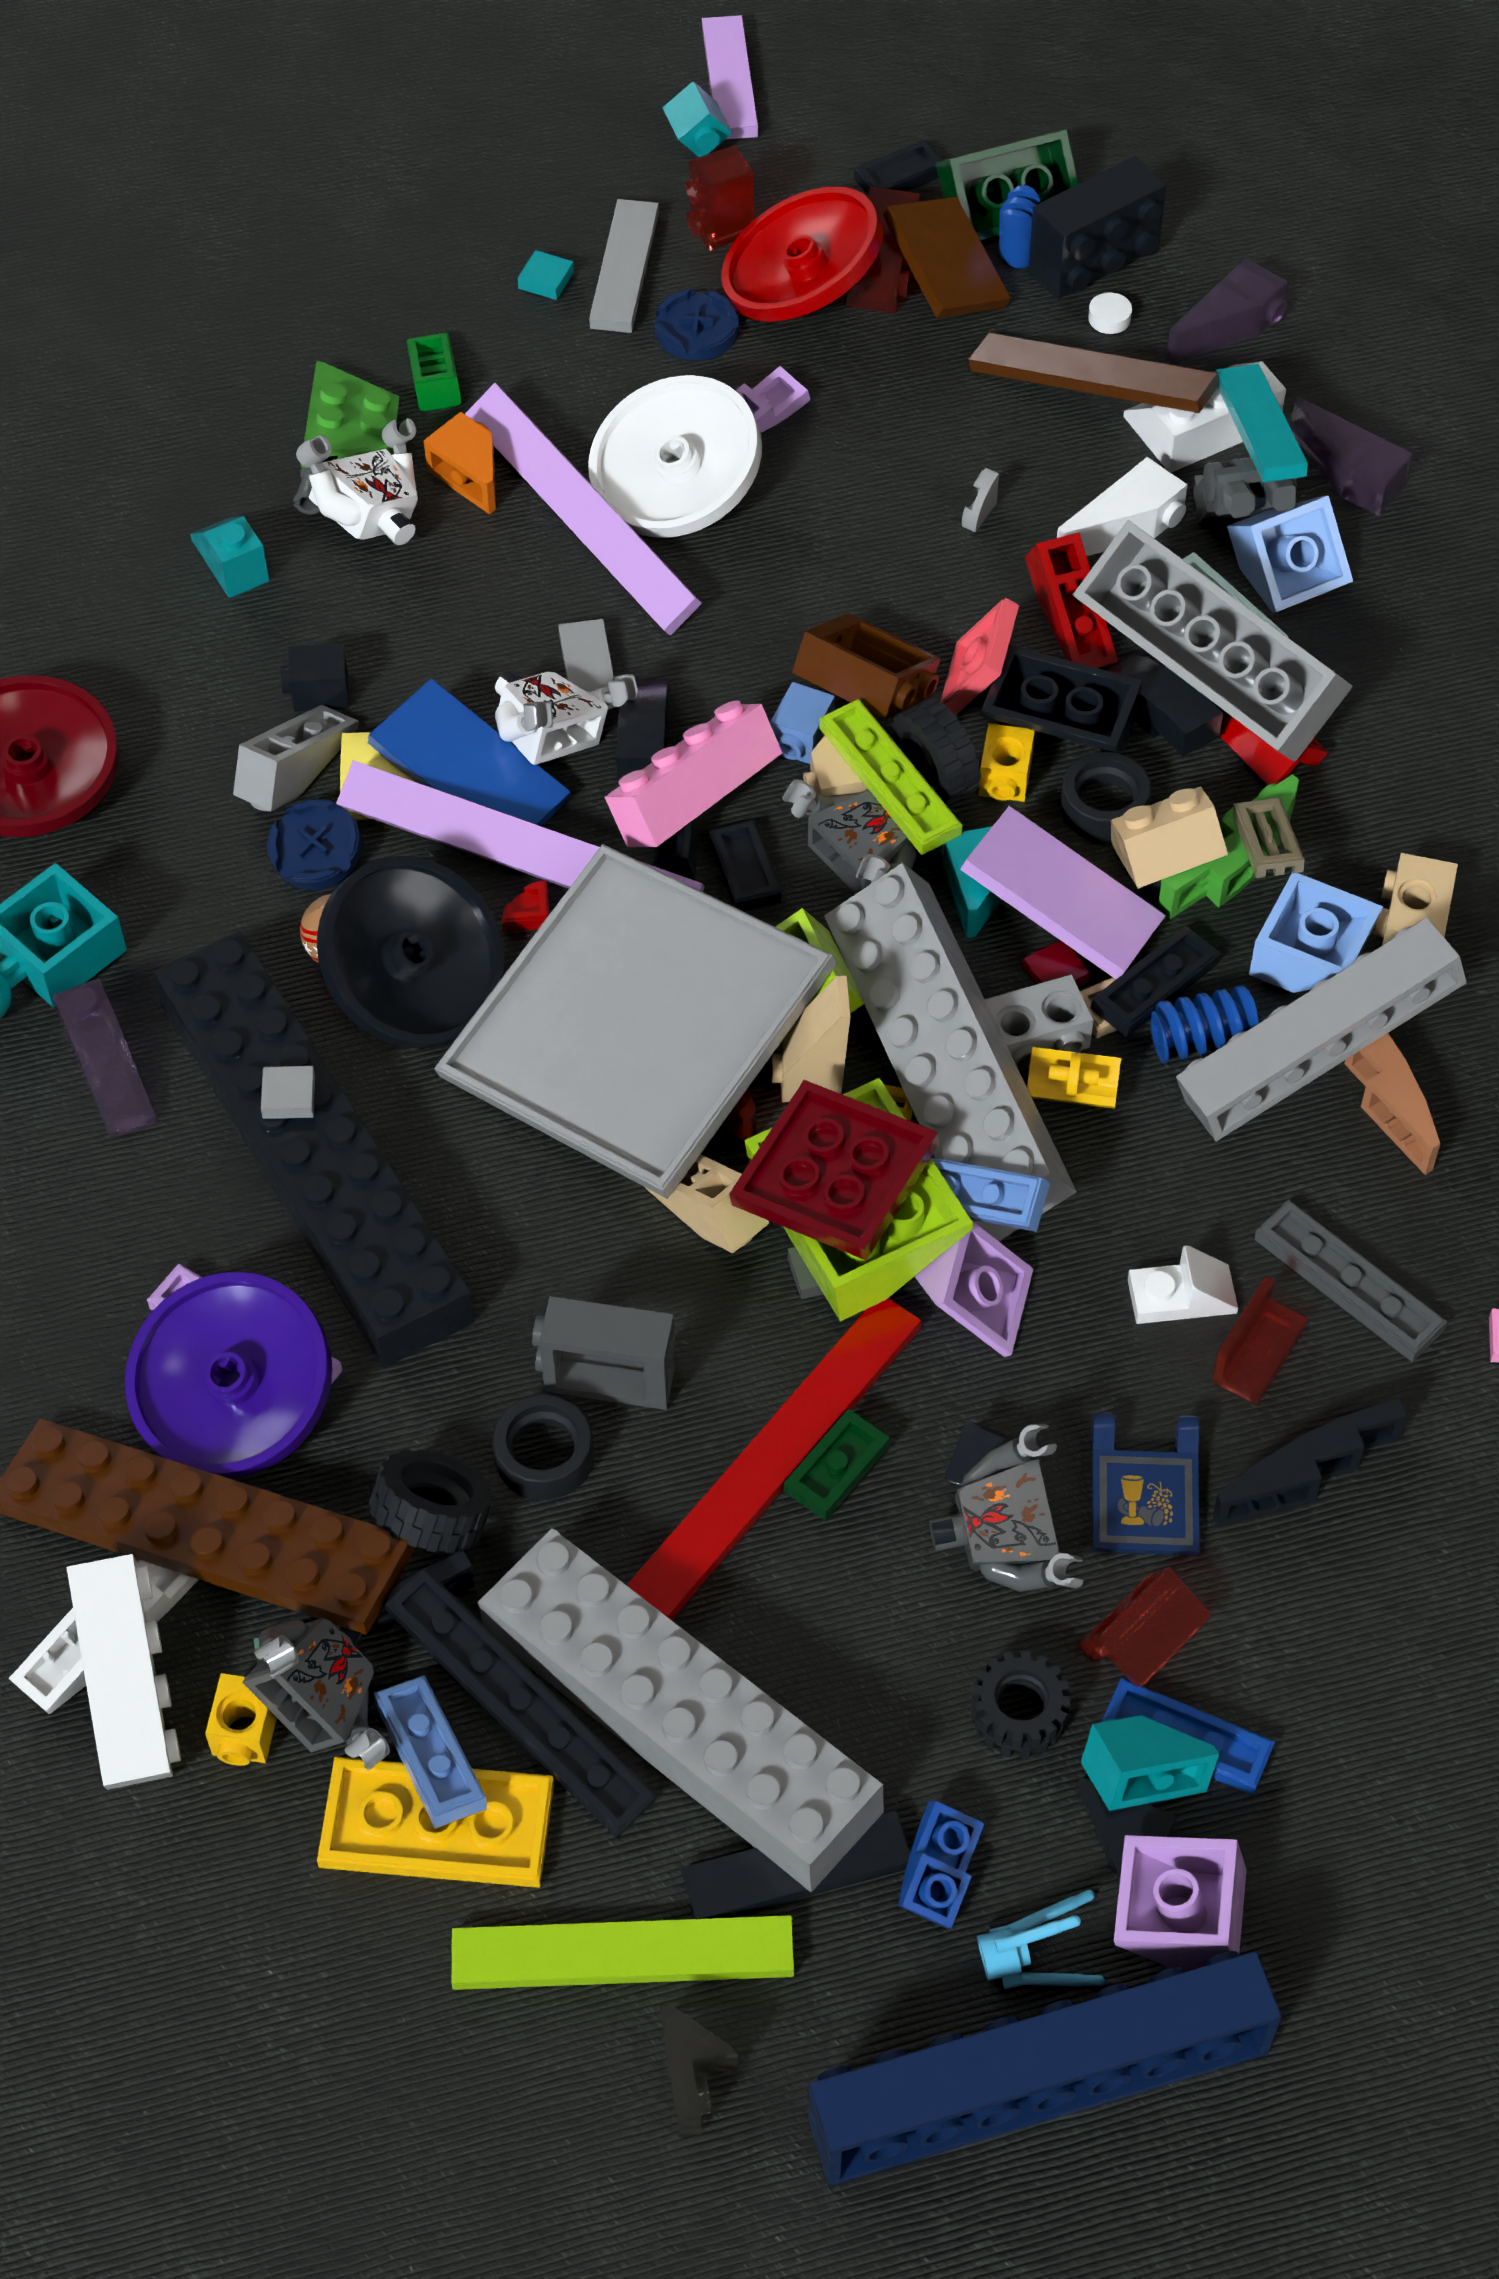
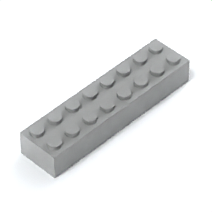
(943, 1033)
(683, 1709)

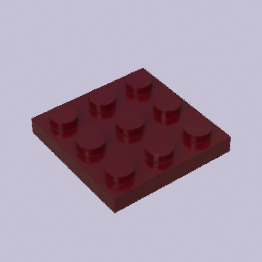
(834, 1169)

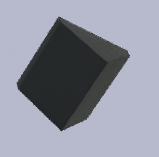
(679, 853)

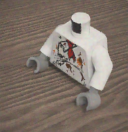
(366, 491)
(553, 716)

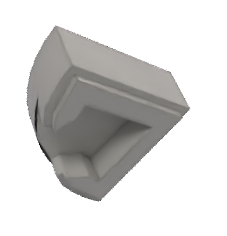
(985, 501)

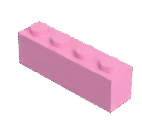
(693, 774)

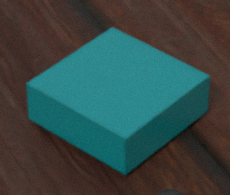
(545, 275)

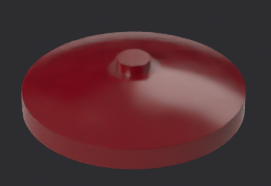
(53, 754)

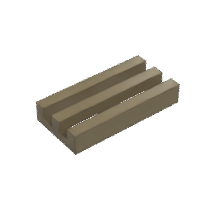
(1273, 860)

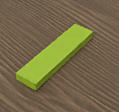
(890, 776)

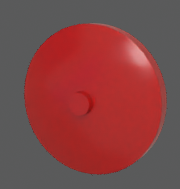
(802, 254)

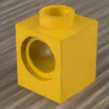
(1006, 762)
(233, 1702)

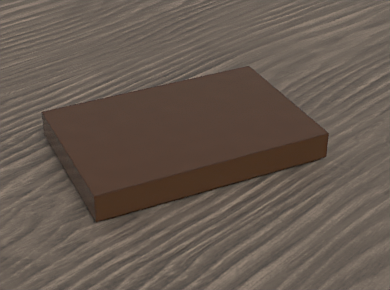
(946, 257)

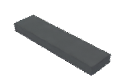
(1350, 1280)

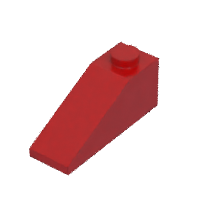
(1056, 573)

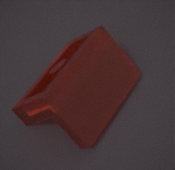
(1257, 1345)
(1147, 1626)

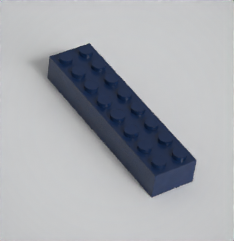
(1041, 2066)

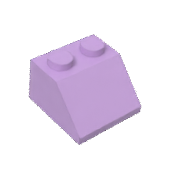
(1180, 1899)

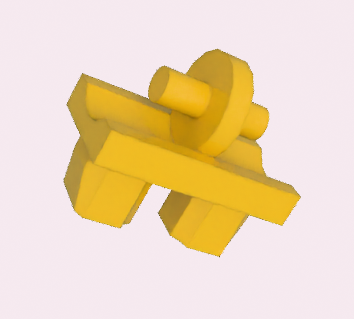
(1073, 1077)

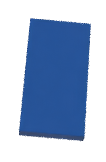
(458, 753)

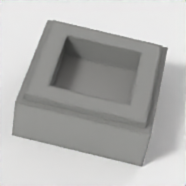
(288, 1092)

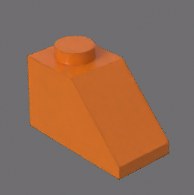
(464, 459)

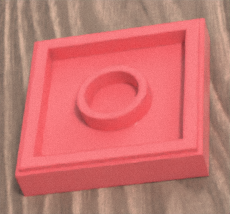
(979, 656)

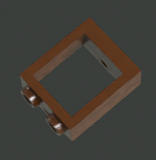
(867, 665)

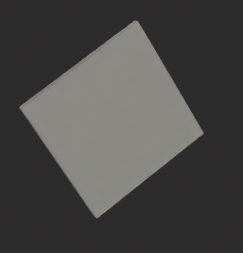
(636, 1019)

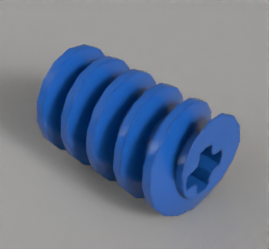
(1201, 1021)

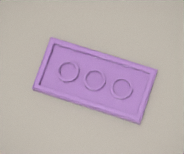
(1062, 892)

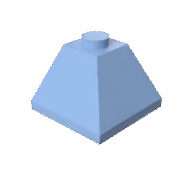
(1291, 553)

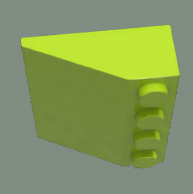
(916, 1236)

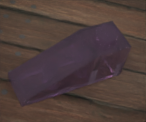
(1229, 313)
(1352, 459)
(104, 1058)

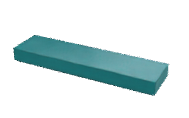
(1261, 423)

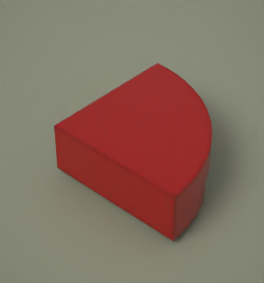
(528, 909)

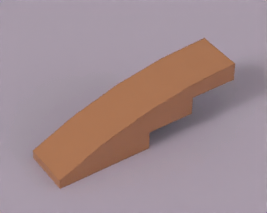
(1396, 1101)

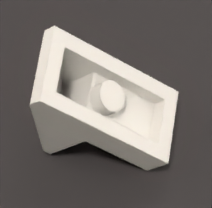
(1183, 1291)

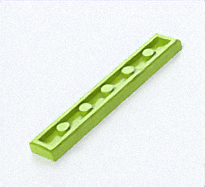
(622, 1952)

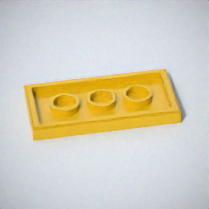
(382, 1827)

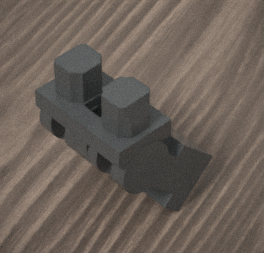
(1238, 492)

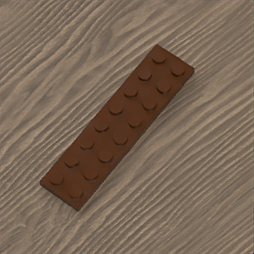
(203, 1525)

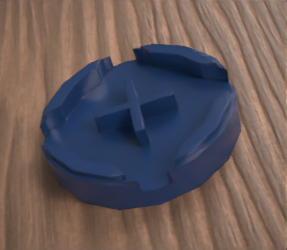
(696, 325)
(314, 844)

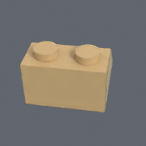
(1168, 836)

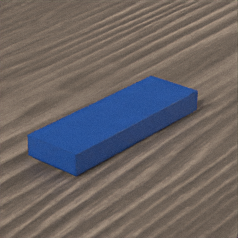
(1241, 1752)

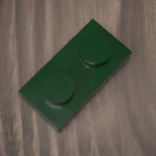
(837, 1464)

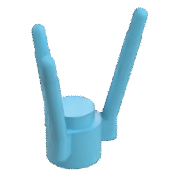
(1006, 1947)

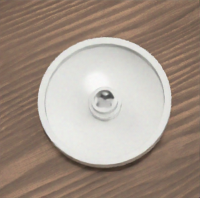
(676, 455)

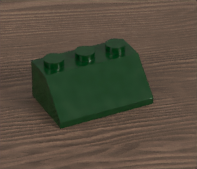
(987, 176)

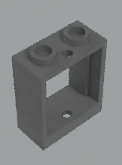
(606, 1352)

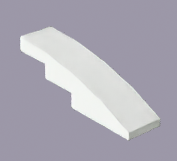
(56, 1667)

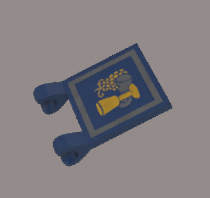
(1145, 1497)

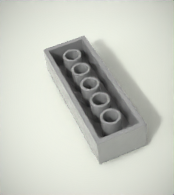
(1212, 641)

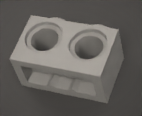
(1034, 1014)

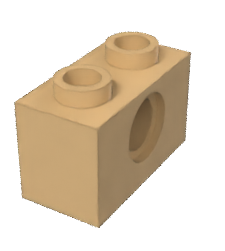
(1416, 891)

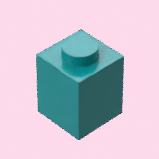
(697, 120)

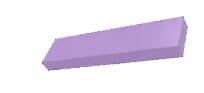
(730, 73)

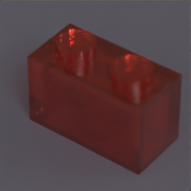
(720, 197)

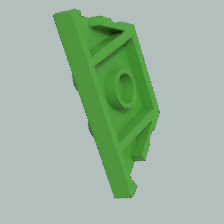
(349, 412)

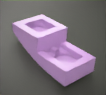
(774, 398)

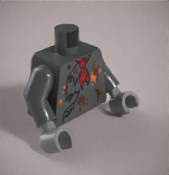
(851, 834)
(1008, 1519)
(318, 1686)

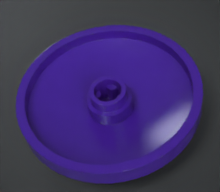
(228, 1374)

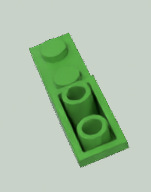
(1230, 874)

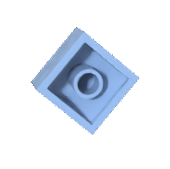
(1311, 934)

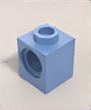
(798, 721)

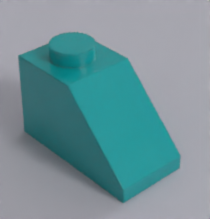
(233, 555)
(971, 898)
(1145, 1762)

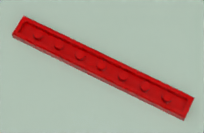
(772, 1456)

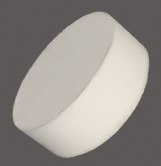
(1110, 313)

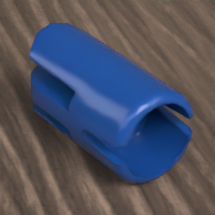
(1016, 226)

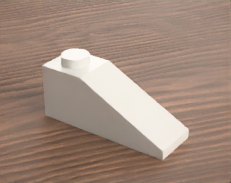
(1144, 495)

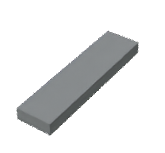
(624, 266)

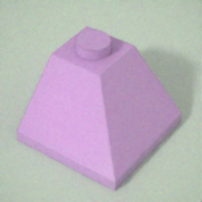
(980, 1287)

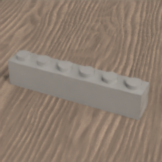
(1321, 1028)

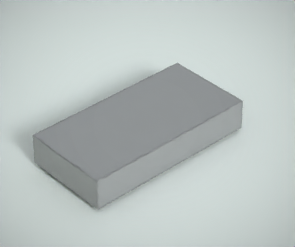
(586, 654)

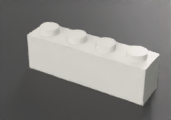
(121, 1672)

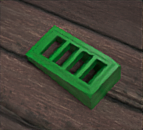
(434, 374)

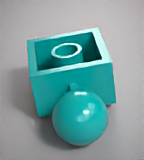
(54, 936)

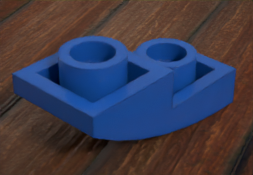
(938, 1863)

